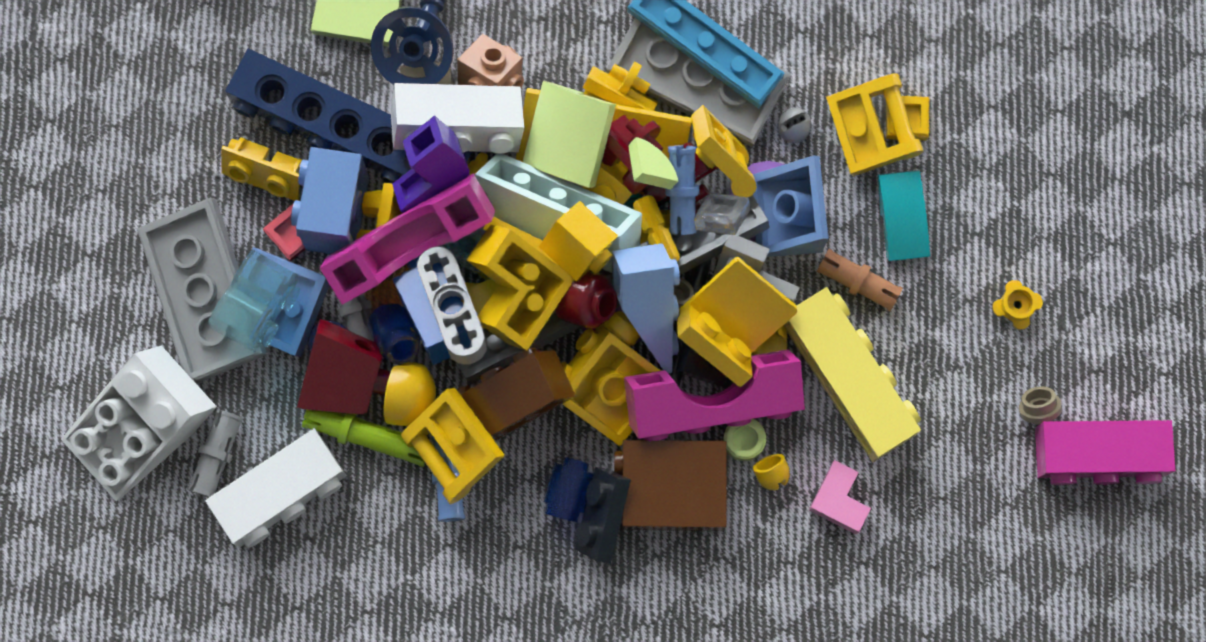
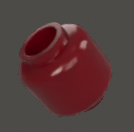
(588, 301)

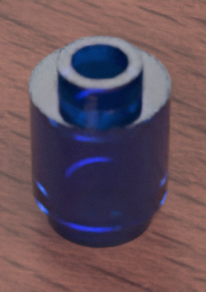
(394, 333)
(568, 489)

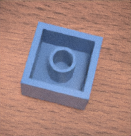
(330, 200)

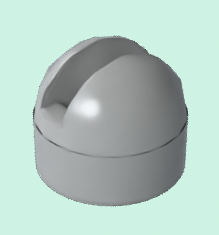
(797, 132)

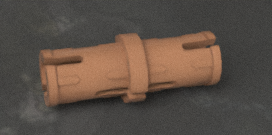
(859, 279)

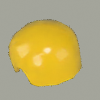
(408, 393)

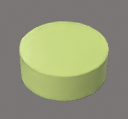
(745, 441)

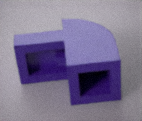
(435, 164)

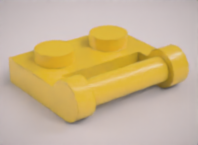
(861, 130)
(722, 149)
(461, 439)

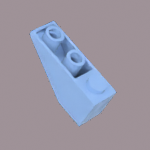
(645, 290)

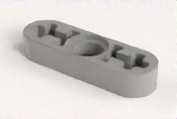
(448, 322)

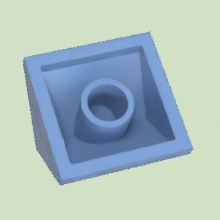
(794, 207)

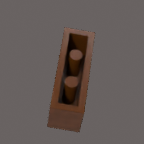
(519, 393)

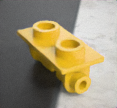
(247, 163)

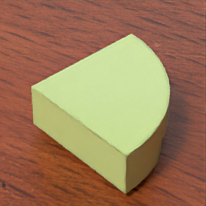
(651, 165)

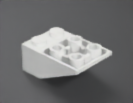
(138, 420)

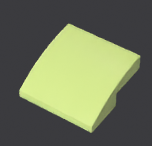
(569, 134)

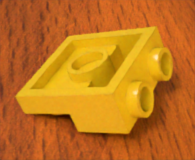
(599, 382)

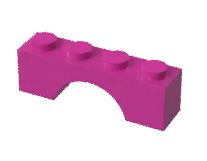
(387, 248)
(661, 407)

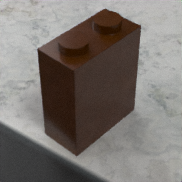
(674, 485)

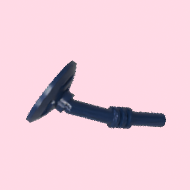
(414, 45)

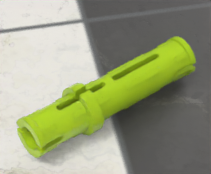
(351, 429)

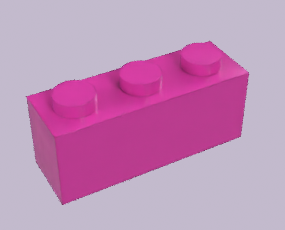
(1105, 451)

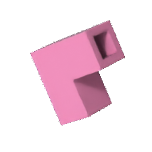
(834, 504)

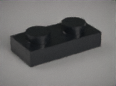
(602, 515)

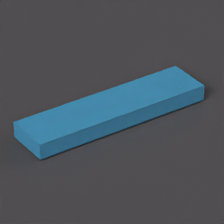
(710, 47)

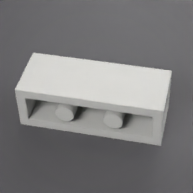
(478, 115)
(277, 490)

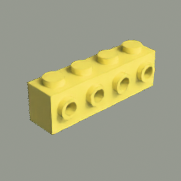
(851, 375)

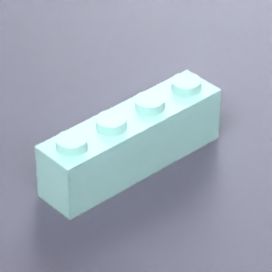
(537, 199)

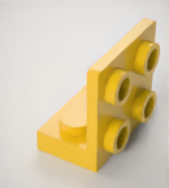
(733, 318)

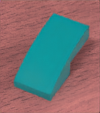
(903, 215)

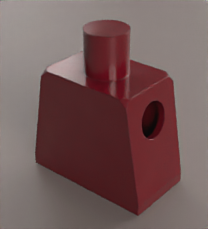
(342, 372)

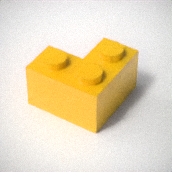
(526, 290)

